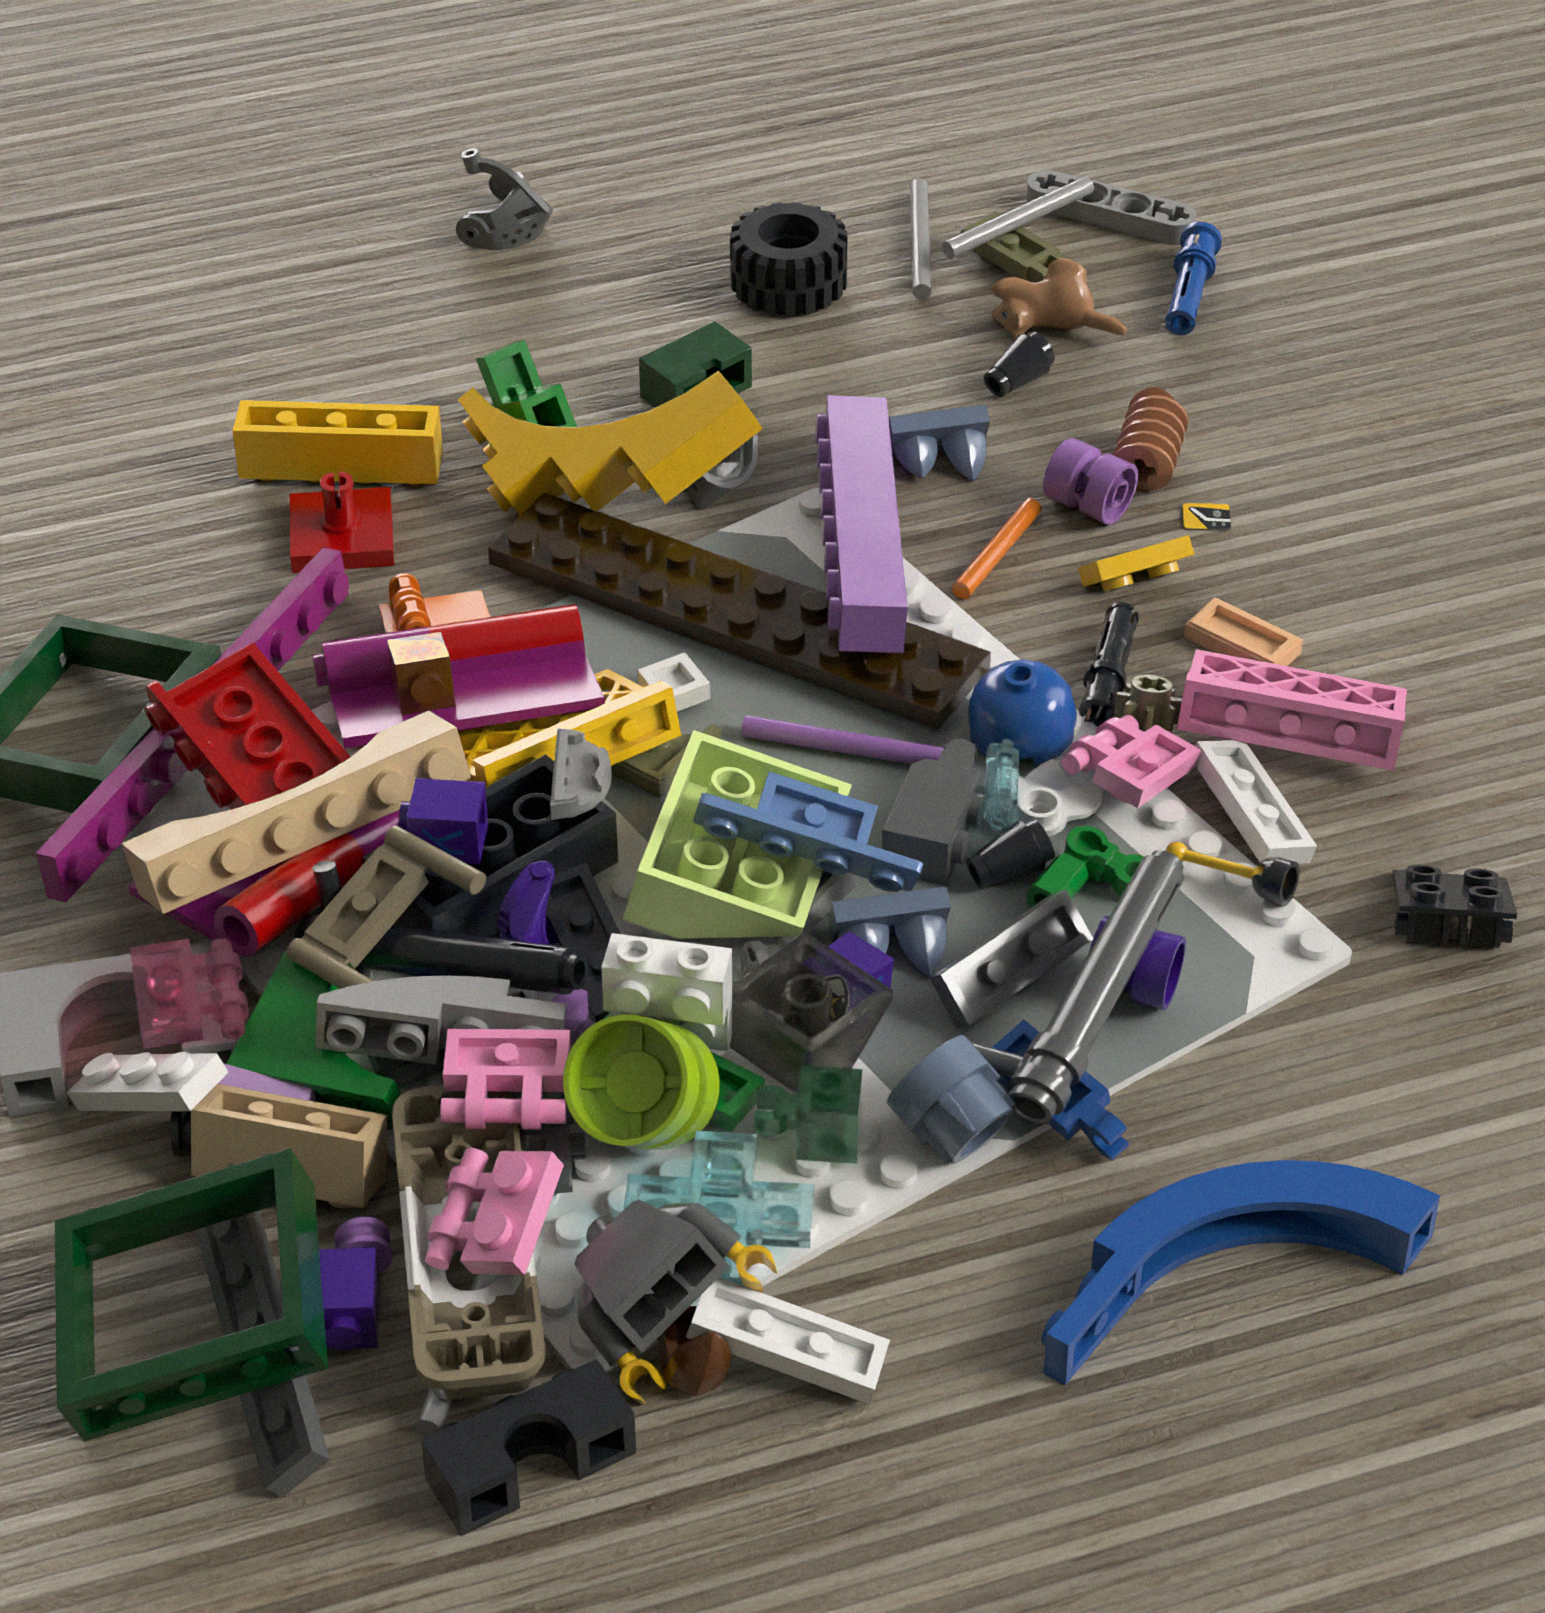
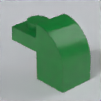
(518, 388)

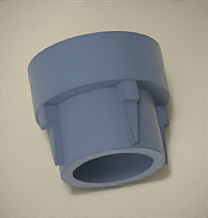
(952, 1100)

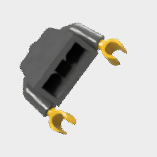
(648, 1272)

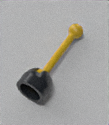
(1272, 878)

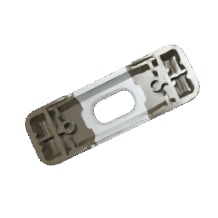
(460, 1338)

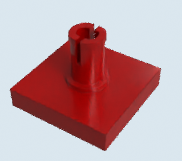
(342, 520)

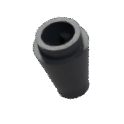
(1020, 364)
(1012, 854)

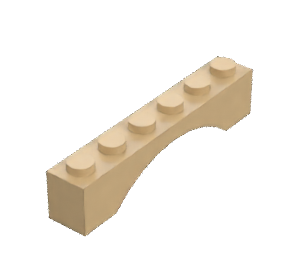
(218, 849)

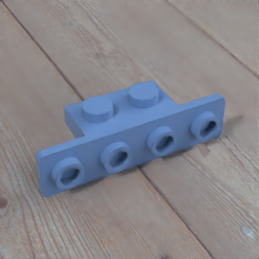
(813, 826)

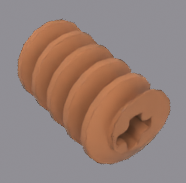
(1152, 436)

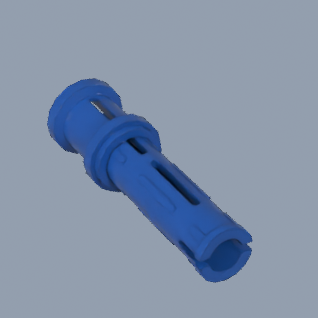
(1194, 266)

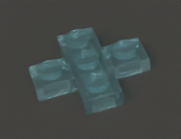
(725, 1184)

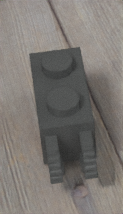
(937, 811)

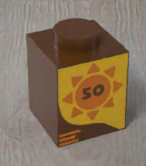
(421, 673)

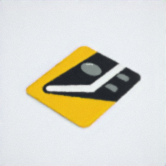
(1206, 516)

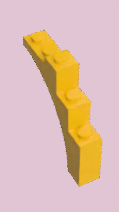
(598, 462)

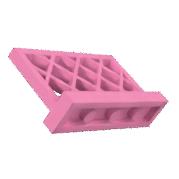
(1293, 709)

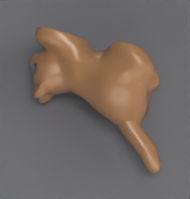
(1056, 302)

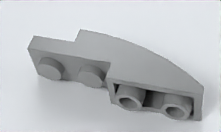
(412, 1015)

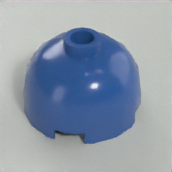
(1026, 705)

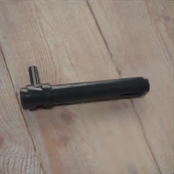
(454, 954)

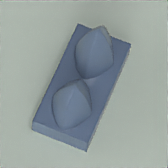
(956, 431)
(912, 916)

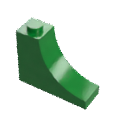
(283, 1045)

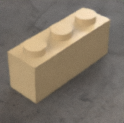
(334, 1144)

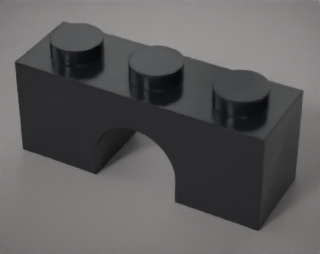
(571, 1417)

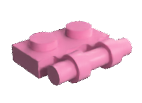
(1130, 761)
(505, 1062)
(509, 1214)

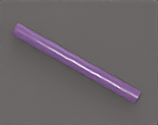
(837, 740)

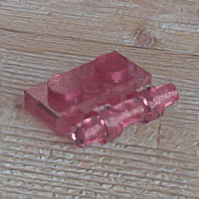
(168, 997)

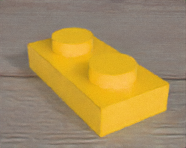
(1117, 570)

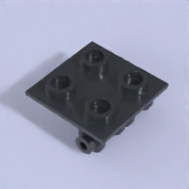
(1478, 893)

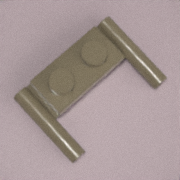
(373, 904)

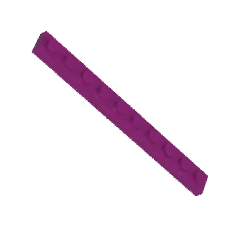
(153, 765)

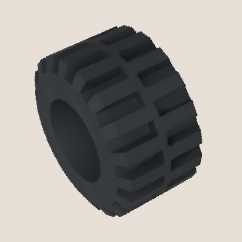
(788, 258)

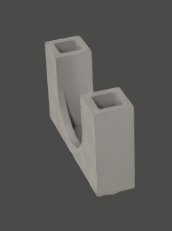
(51, 1006)

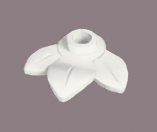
(1053, 800)

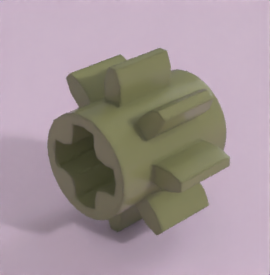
(1150, 702)

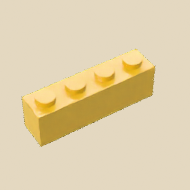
(322, 438)

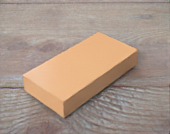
(1241, 635)

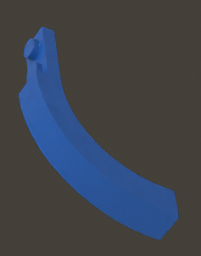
(1233, 1208)

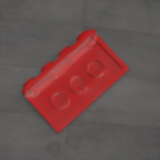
(243, 730)

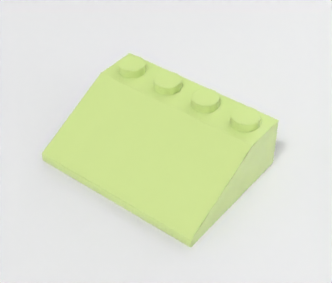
(715, 885)

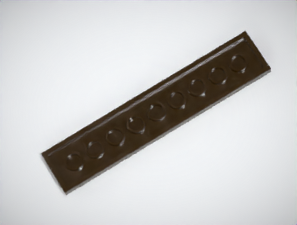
(732, 608)

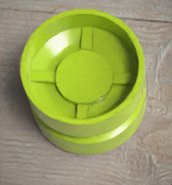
(640, 1082)

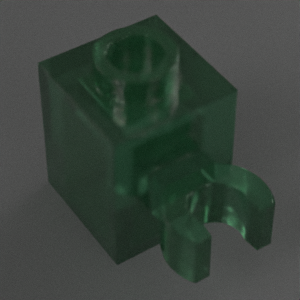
(823, 1113)

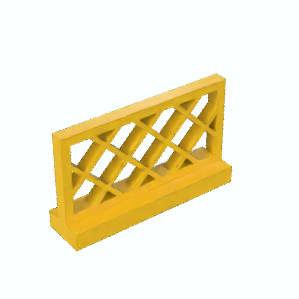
(625, 726)

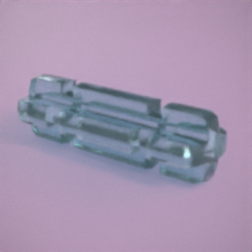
(1001, 785)

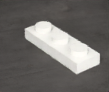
(1253, 801)
(147, 1082)
(791, 1339)

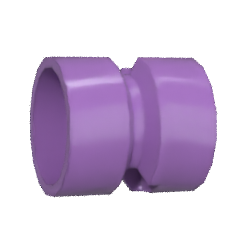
(1092, 481)

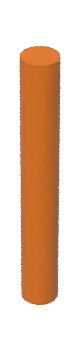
(996, 548)

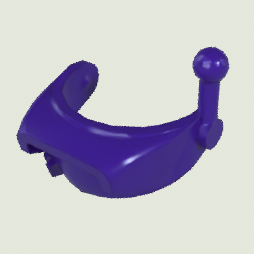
(525, 906)

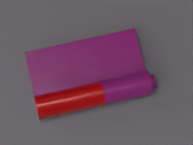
(499, 666)
(278, 897)

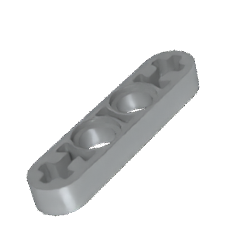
(1153, 216)

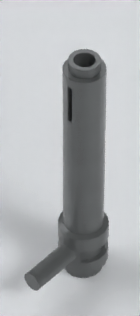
(1059, 1054)

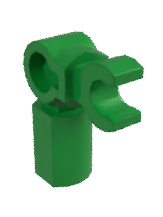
(1085, 857)

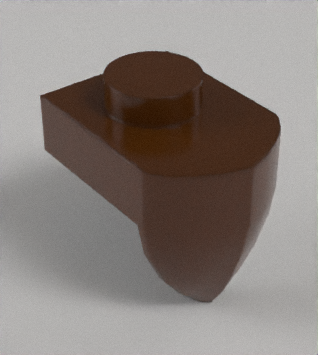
(694, 1363)

